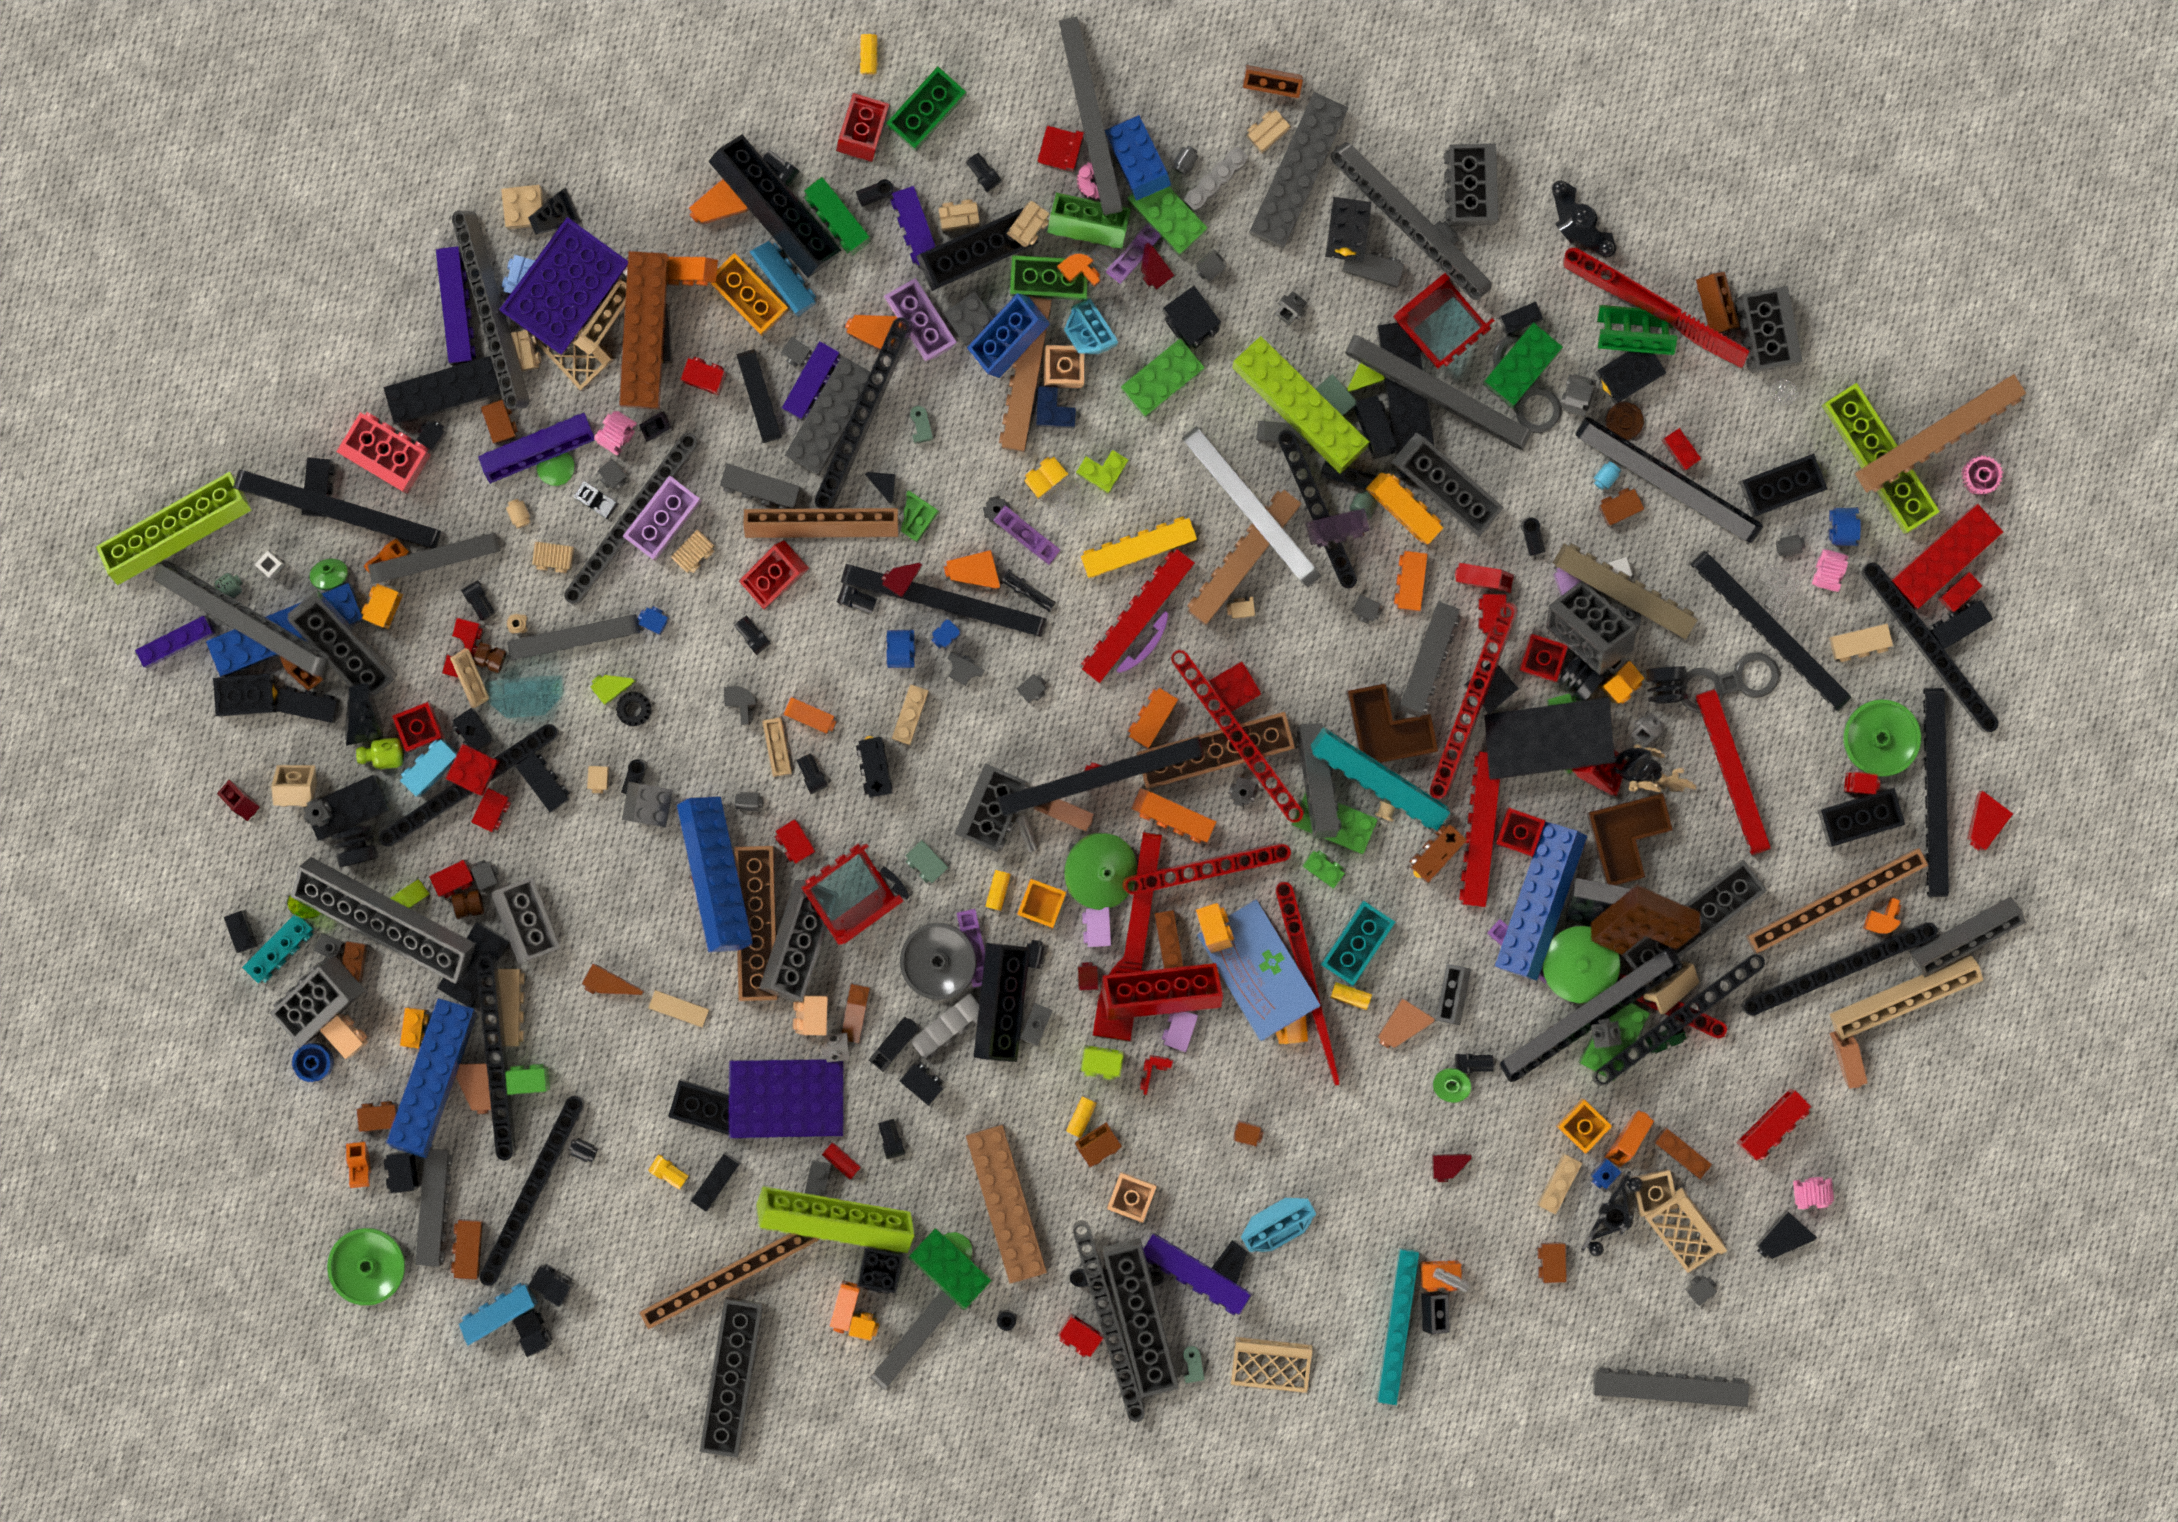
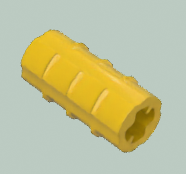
(868, 54)
(998, 890)
(1351, 996)
(1081, 1116)

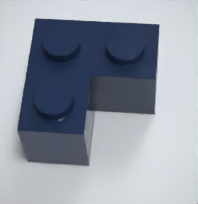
(1049, 414)

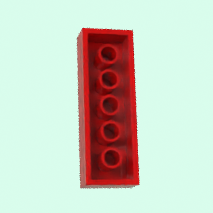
(1946, 556)
(1161, 991)

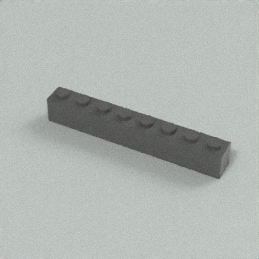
(1670, 1388)

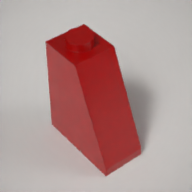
(1484, 577)
(1986, 821)

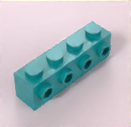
(277, 949)

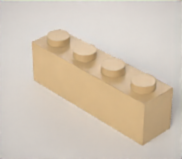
(602, 318)
(511, 1000)

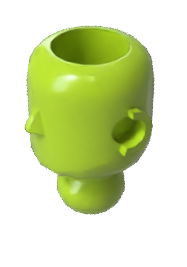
(383, 753)

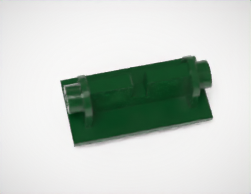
(1676, 1039)

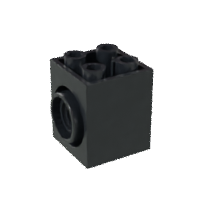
(1191, 318)
(880, 1270)

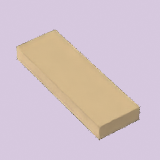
(469, 678)
(777, 747)
(678, 1008)

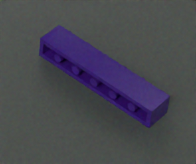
(454, 305)
(536, 448)
(1197, 1274)

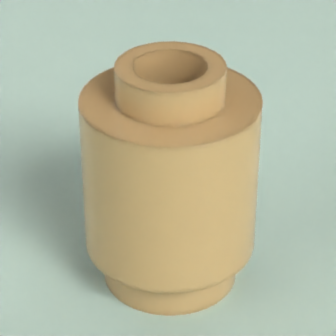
(518, 513)

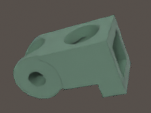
(920, 418)
(1192, 1356)

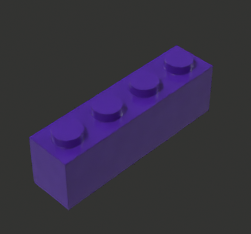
(913, 221)
(811, 380)
(175, 641)

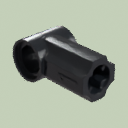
(783, 169)
(986, 176)
(873, 193)
(1534, 538)
(476, 597)
(852, 598)
(755, 639)
(633, 776)
(813, 777)
(1474, 1063)
(892, 1143)

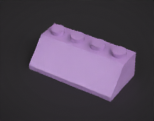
(929, 331)
(662, 518)

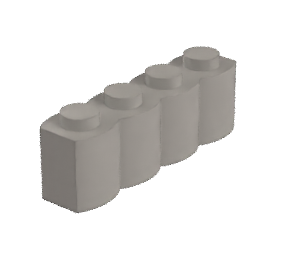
(1220, 176)
(946, 1026)

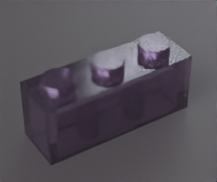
(1337, 527)

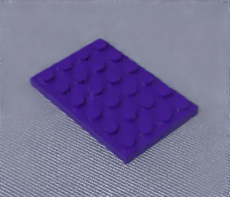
(564, 286)
(785, 1098)

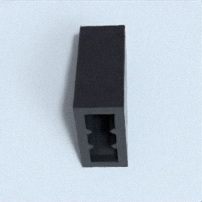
(894, 1043)
(1784, 1236)

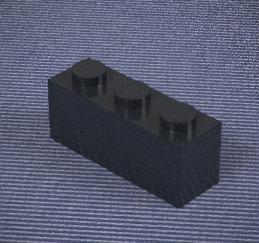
(1376, 427)
(318, 479)
(1961, 623)
(307, 704)
(543, 782)
(715, 1182)

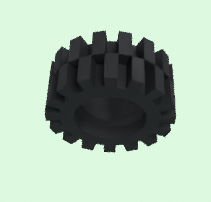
(622, 705)

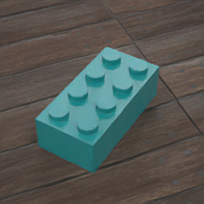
(1357, 943)

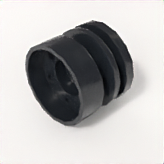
(1581, 677)
(1667, 684)
(354, 846)

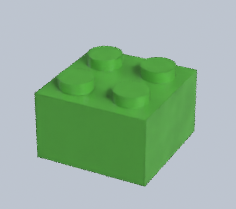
(527, 1080)

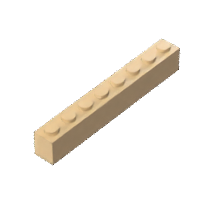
(1905, 997)

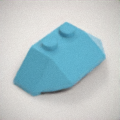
(1089, 330)
(1278, 1224)

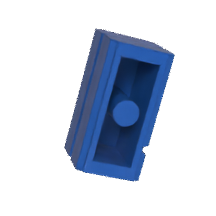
(944, 635)

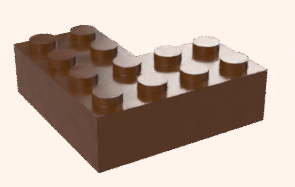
(1380, 735)
(1616, 834)
(1641, 915)

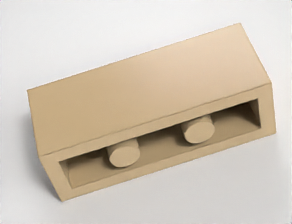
(1861, 642)
(910, 714)
(1559, 1183)

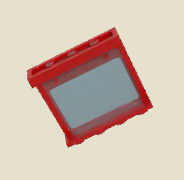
(1441, 322)
(850, 894)

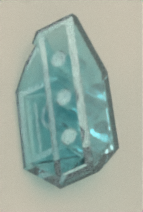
(525, 695)

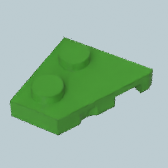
(917, 516)

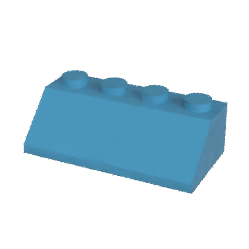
(783, 278)
(498, 1313)

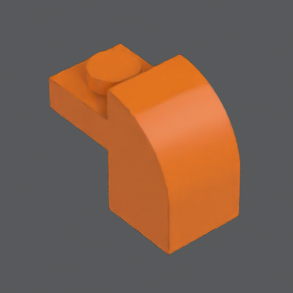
(1078, 264)
(390, 551)
(1884, 923)
(359, 1164)

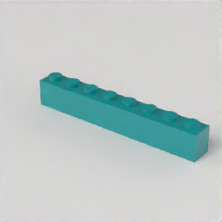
(1380, 779)
(1397, 1326)

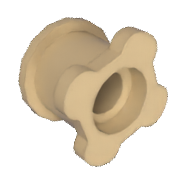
(522, 626)
(1386, 810)

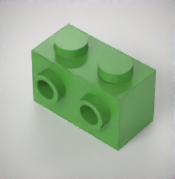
(1323, 869)

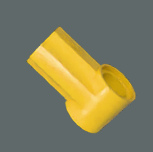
(665, 1170)

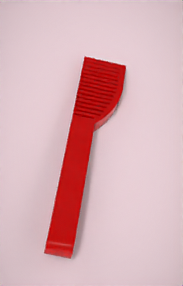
(1652, 303)
(1135, 943)
(1302, 958)

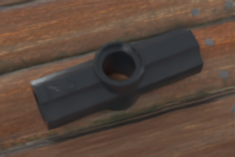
(1360, 481)

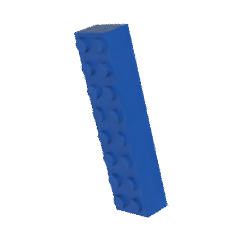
(236, 651)
(714, 874)
(1541, 901)
(432, 1078)

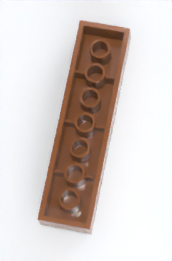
(644, 330)

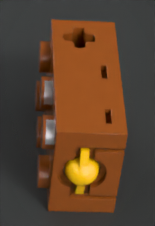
(1436, 853)

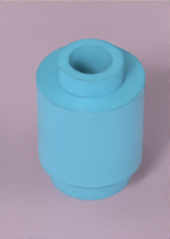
(1607, 476)

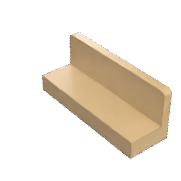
(1673, 988)

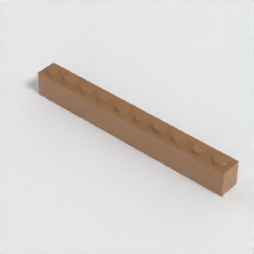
(1938, 434)
(1836, 900)
(724, 1278)

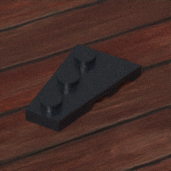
(553, 213)
(1231, 1262)

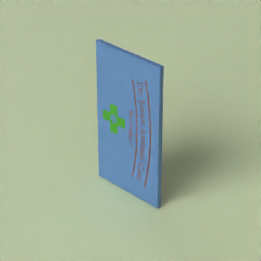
(1262, 973)

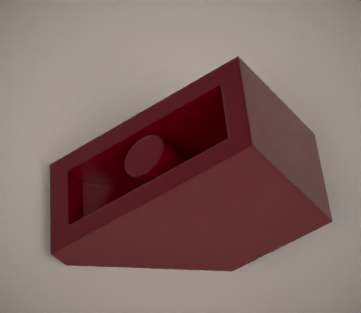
(1154, 268)
(900, 578)
(238, 800)
(1087, 976)
(1448, 1165)

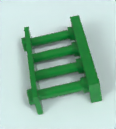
(1634, 341)

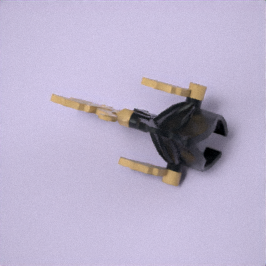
(1642, 768)

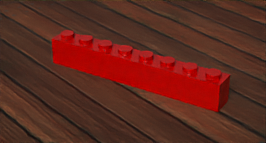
(1137, 616)
(1480, 835)

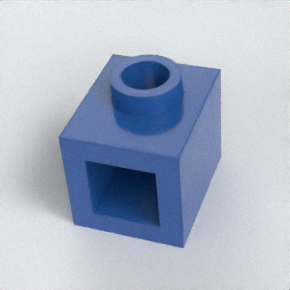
(653, 619)
(1605, 1174)

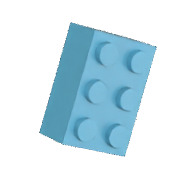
(429, 767)

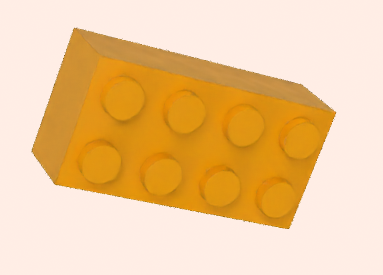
(749, 295)
(1404, 508)

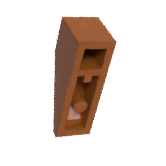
(603, 981)
(855, 1012)

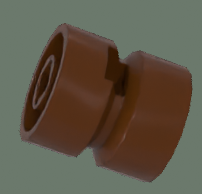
(489, 657)
(468, 904)

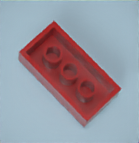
(1774, 1124)

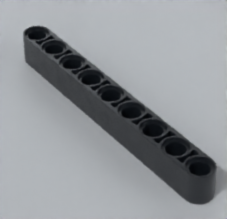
(1311, 501)

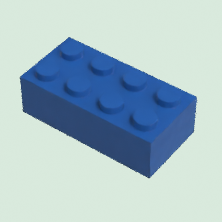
(1137, 157)
(1008, 335)

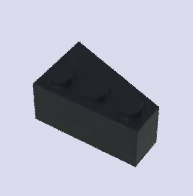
(362, 716)

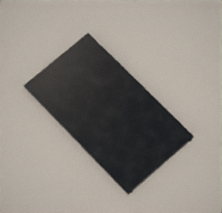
(1549, 738)

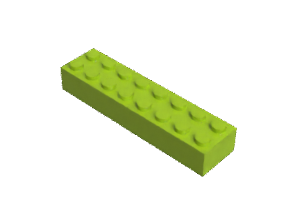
(1300, 404)
(1868, 441)
(173, 528)
(835, 1219)

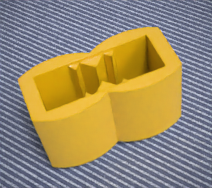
(1045, 477)

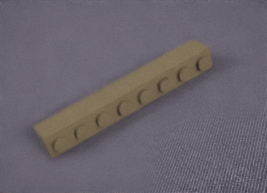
(1624, 590)

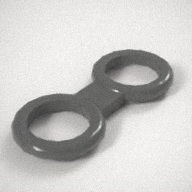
(1534, 390)
(1733, 680)

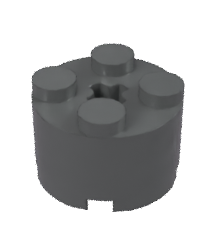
(1579, 394)

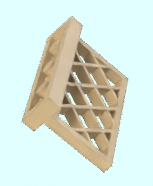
(600, 353)
(1701, 1226)
(1271, 1348)

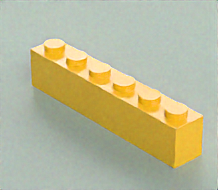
(1138, 548)

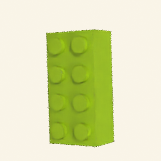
(1101, 1061)

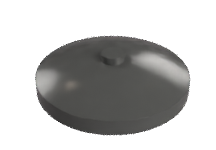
(938, 961)

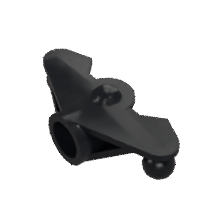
(1579, 221)
(1596, 1248)

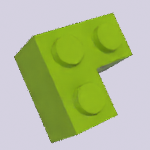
(1103, 476)

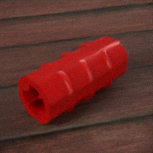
(841, 1161)

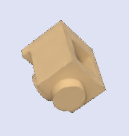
(1241, 608)

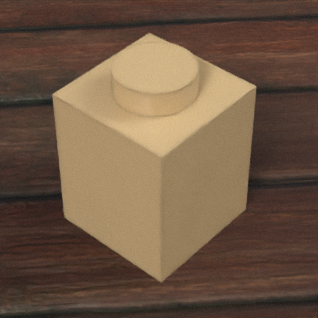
(598, 778)

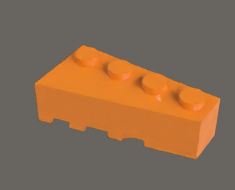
(1174, 815)

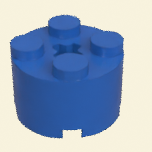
(1845, 526)
(900, 649)
(322, 1056)

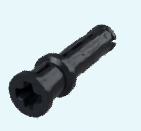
(1019, 585)

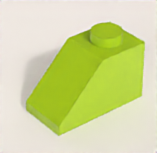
(1363, 378)
(610, 687)
(411, 894)

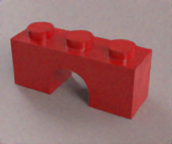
(468, 633)
(1861, 783)

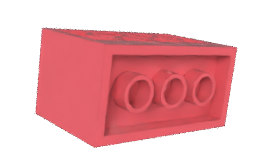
(382, 464)

